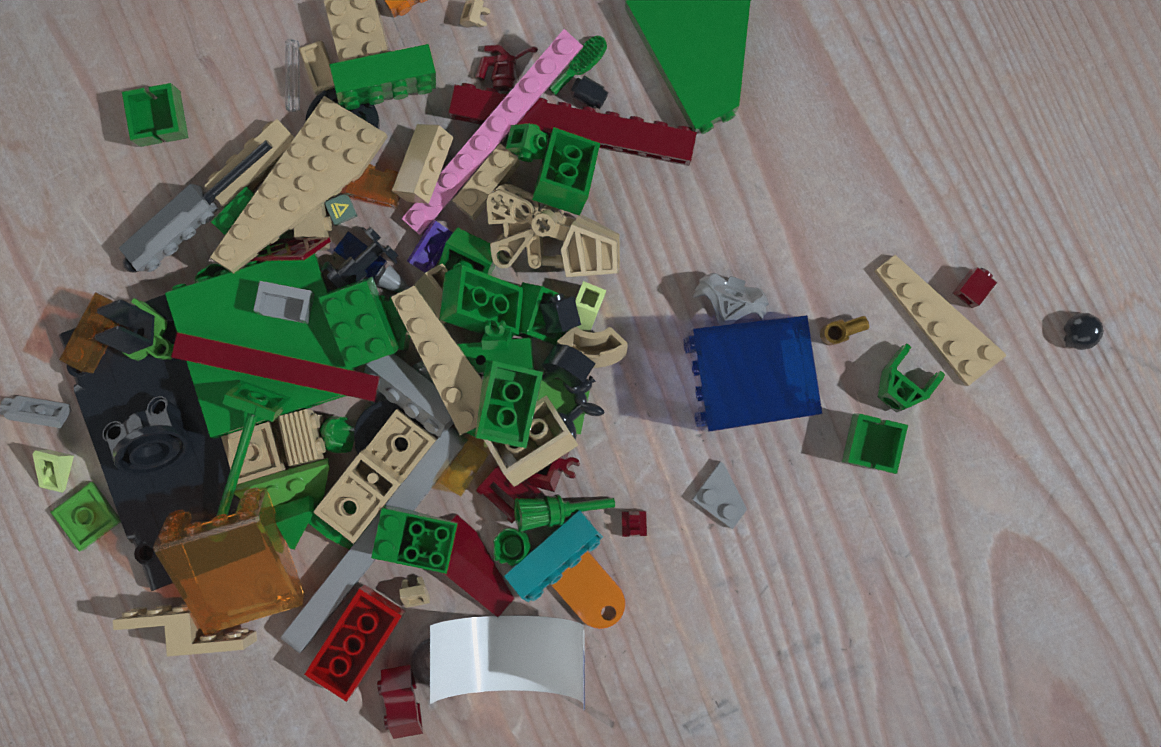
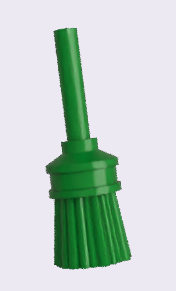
(552, 510)

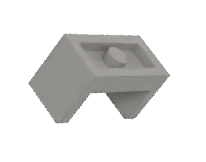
(284, 302)

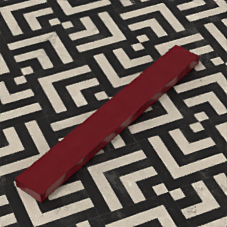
(275, 367)

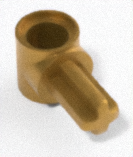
(844, 329)

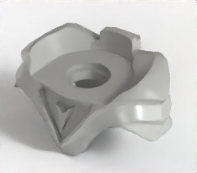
(731, 298)

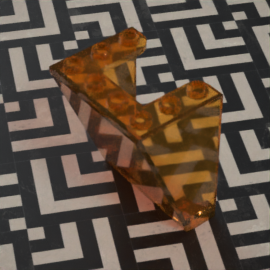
(231, 565)

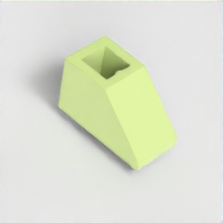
(588, 304)

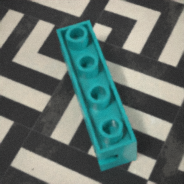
(553, 557)

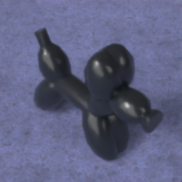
(581, 405)

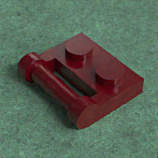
(521, 491)

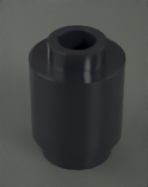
(589, 92)

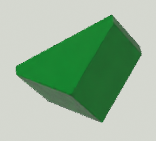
(293, 519)

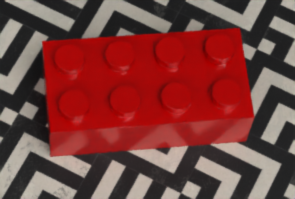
(355, 642)

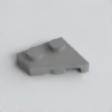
(721, 497)

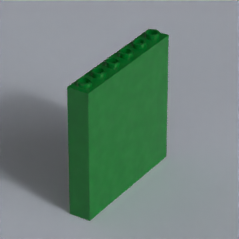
(224, 312)

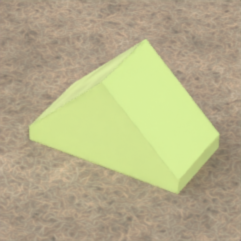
(52, 469)

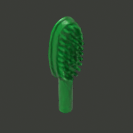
(584, 61)

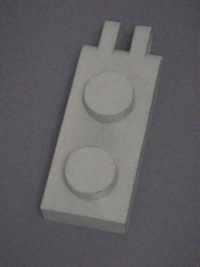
(35, 411)

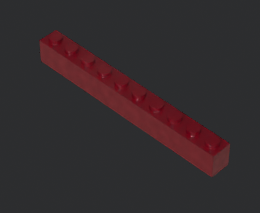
(609, 129)

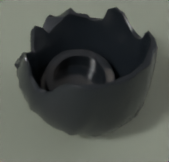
(1083, 331)

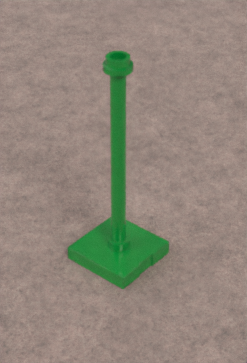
(257, 403)

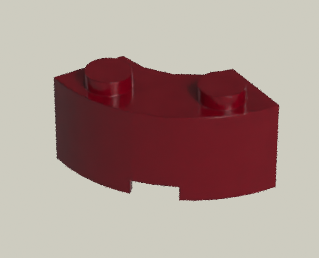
(402, 711)

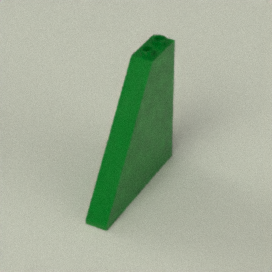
(697, 52)

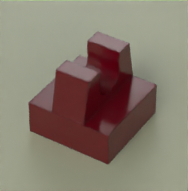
(634, 523)

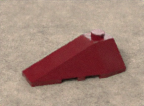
(475, 571)

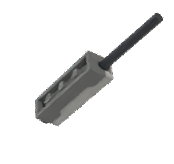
(180, 219)

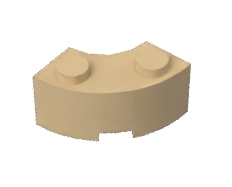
(601, 347)

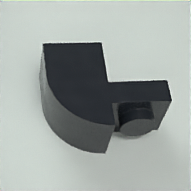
(567, 364)

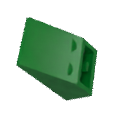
(414, 539)

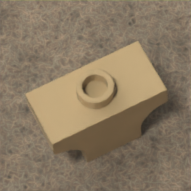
(315, 225)

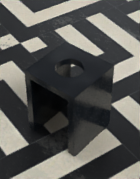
(131, 317)

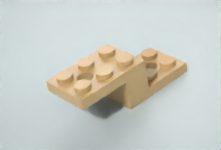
(374, 476)
(182, 631)

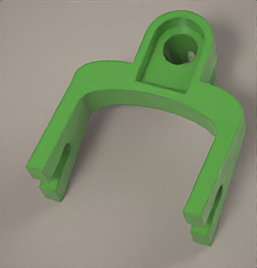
(159, 341)

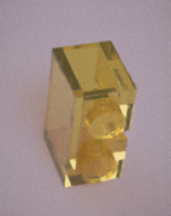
(469, 459)

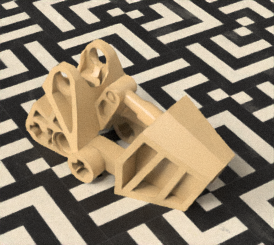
(587, 244)

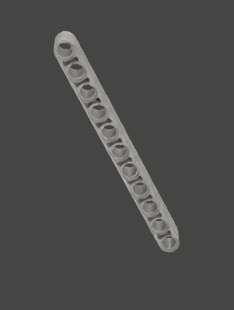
(359, 558)

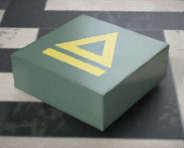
(341, 209)

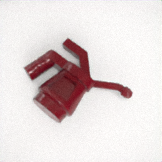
(504, 69)

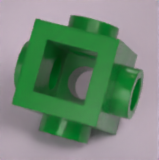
(527, 142)

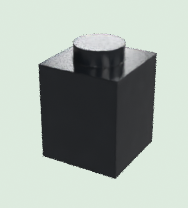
(560, 313)

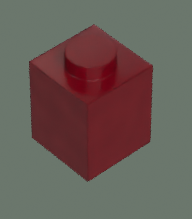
(975, 287)

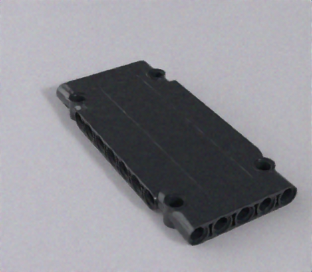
(193, 484)

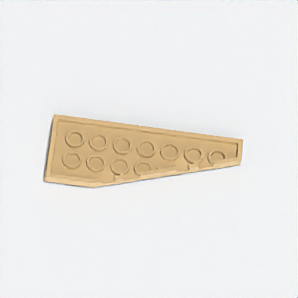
(316, 165)

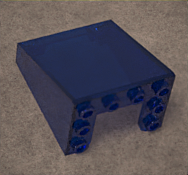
(753, 373)

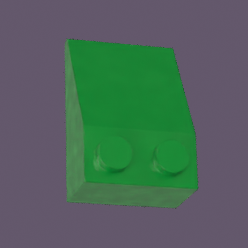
(507, 403)

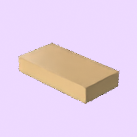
(317, 66)

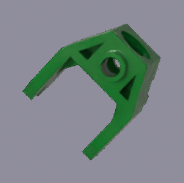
(898, 390)

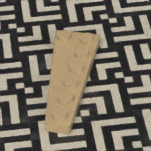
(952, 334)
(445, 361)

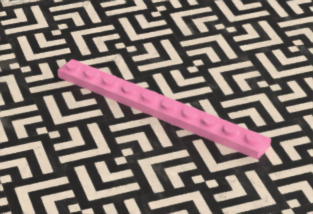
(495, 129)

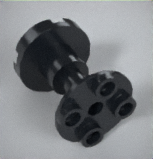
(354, 269)

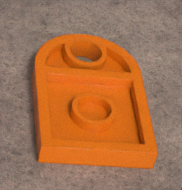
(588, 590)

